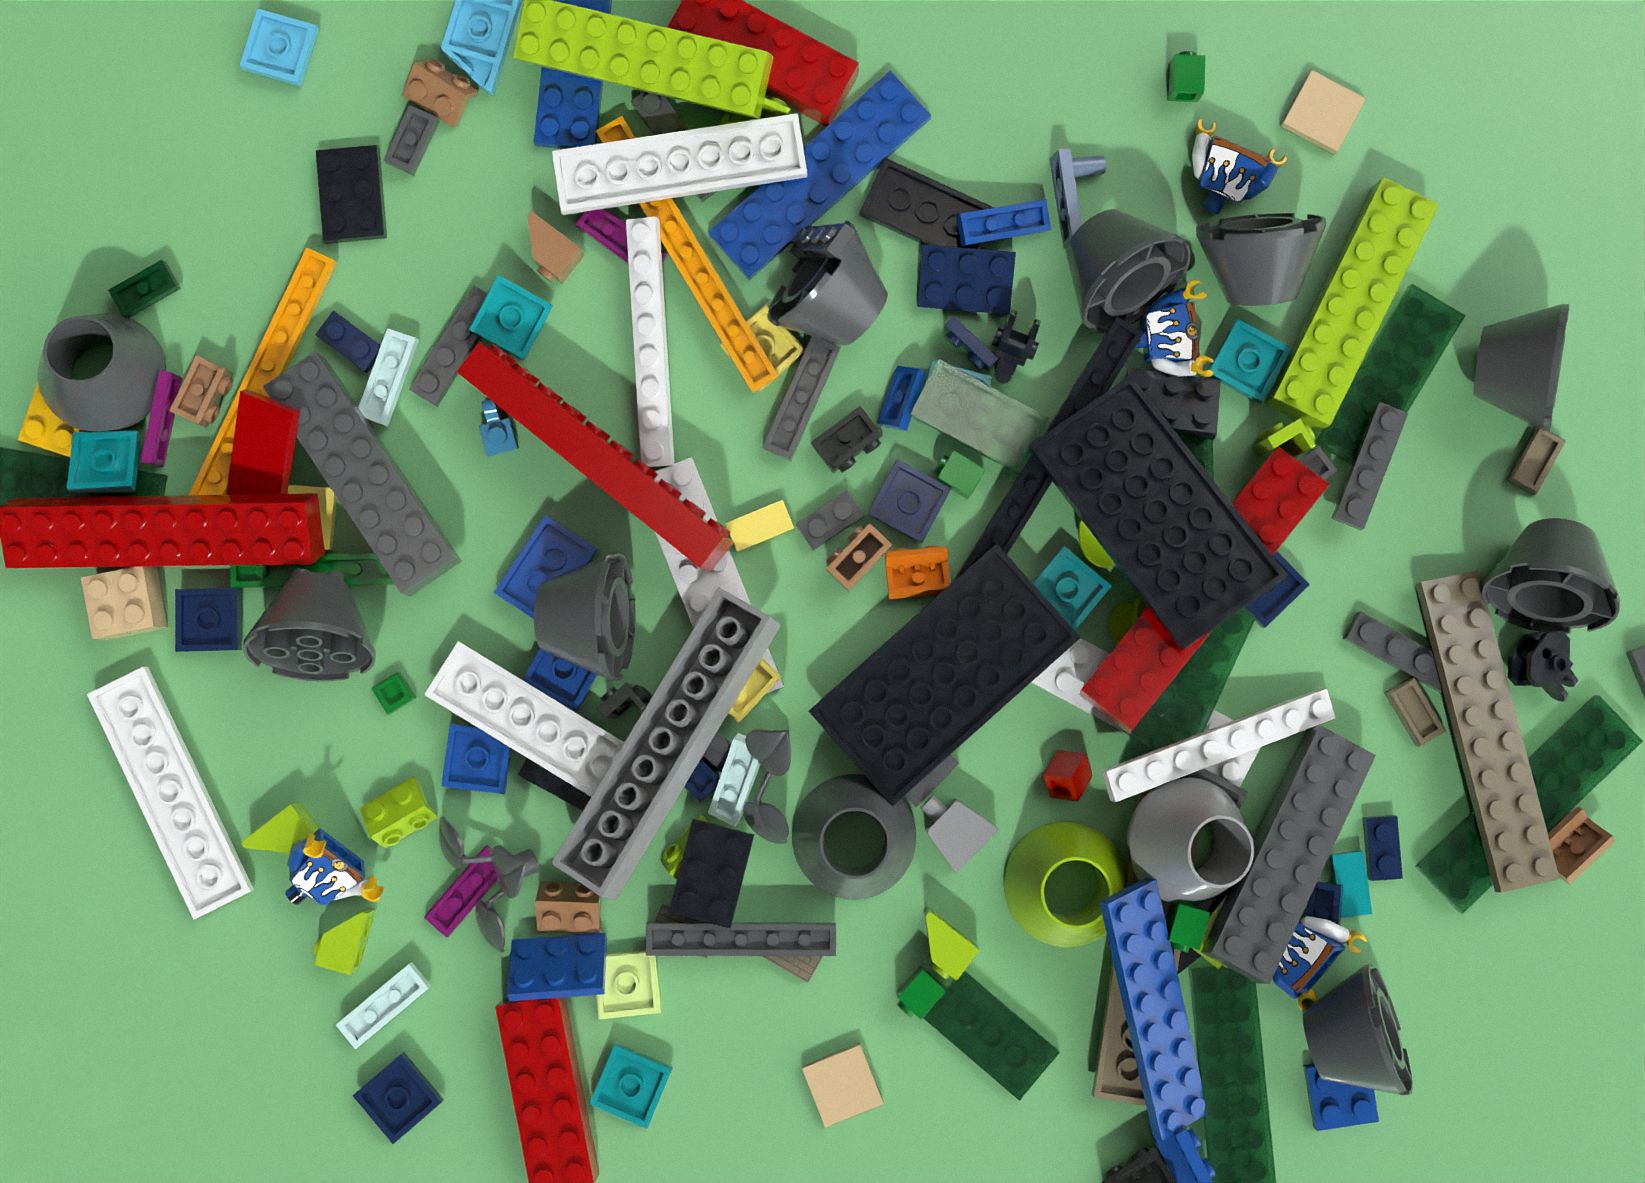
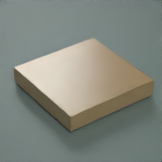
(1323, 112)
(842, 1085)

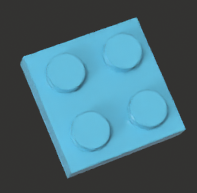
(279, 47)

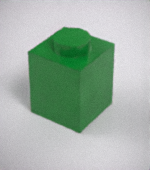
(1186, 77)
(959, 474)
(1186, 926)
(919, 993)

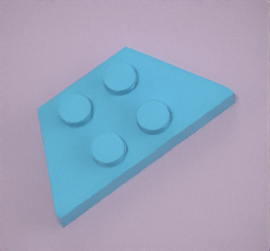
(480, 38)

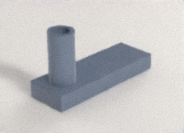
(1064, 171)

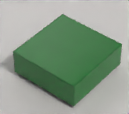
(393, 693)

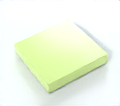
(630, 985)

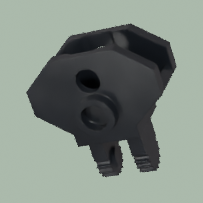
(1013, 348)
(1545, 665)

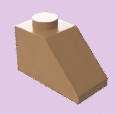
(552, 250)

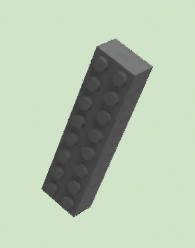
(364, 475)
(1288, 854)

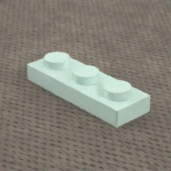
(387, 376)
(734, 783)
(383, 1005)

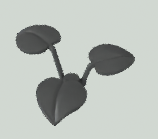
(774, 753)
(510, 870)

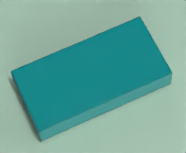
(1350, 870)

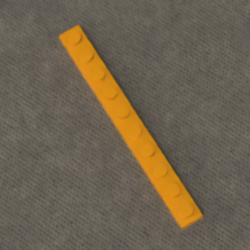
(703, 280)
(270, 360)

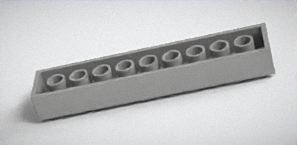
(666, 744)

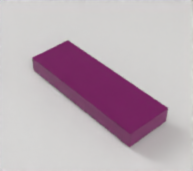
(607, 231)
(161, 419)
(463, 895)

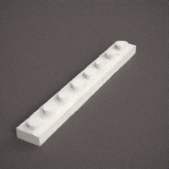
(650, 341)
(1217, 744)

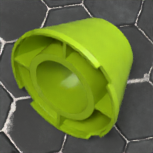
(1034, 861)

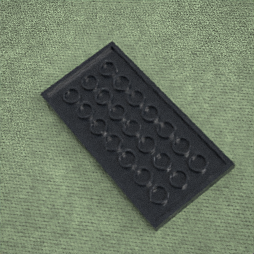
(1157, 513)
(944, 674)

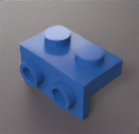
(1183, 1158)

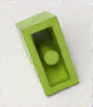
(282, 830)
(345, 944)
(948, 947)

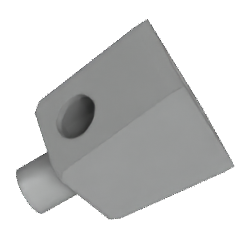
(957, 830)

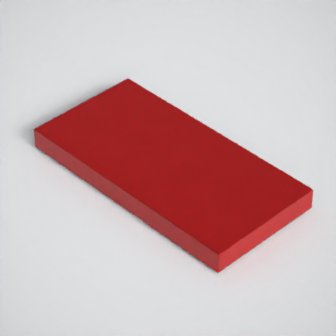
(262, 446)

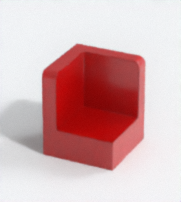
(1068, 775)

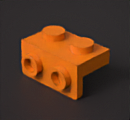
(917, 572)

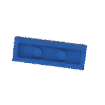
(1003, 222)

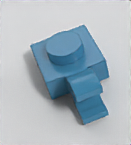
(497, 433)

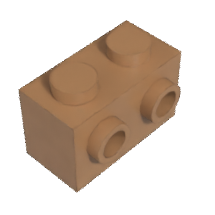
(858, 557)

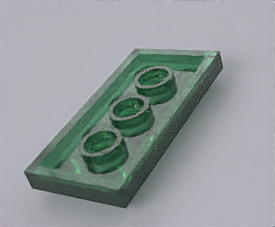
(978, 416)
(991, 1034)

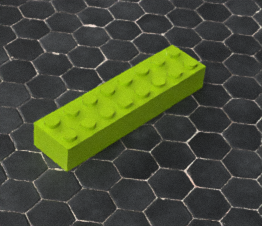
(643, 56)
(1352, 304)

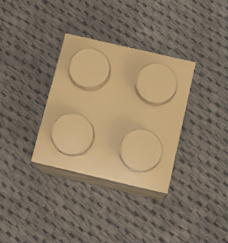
(124, 602)

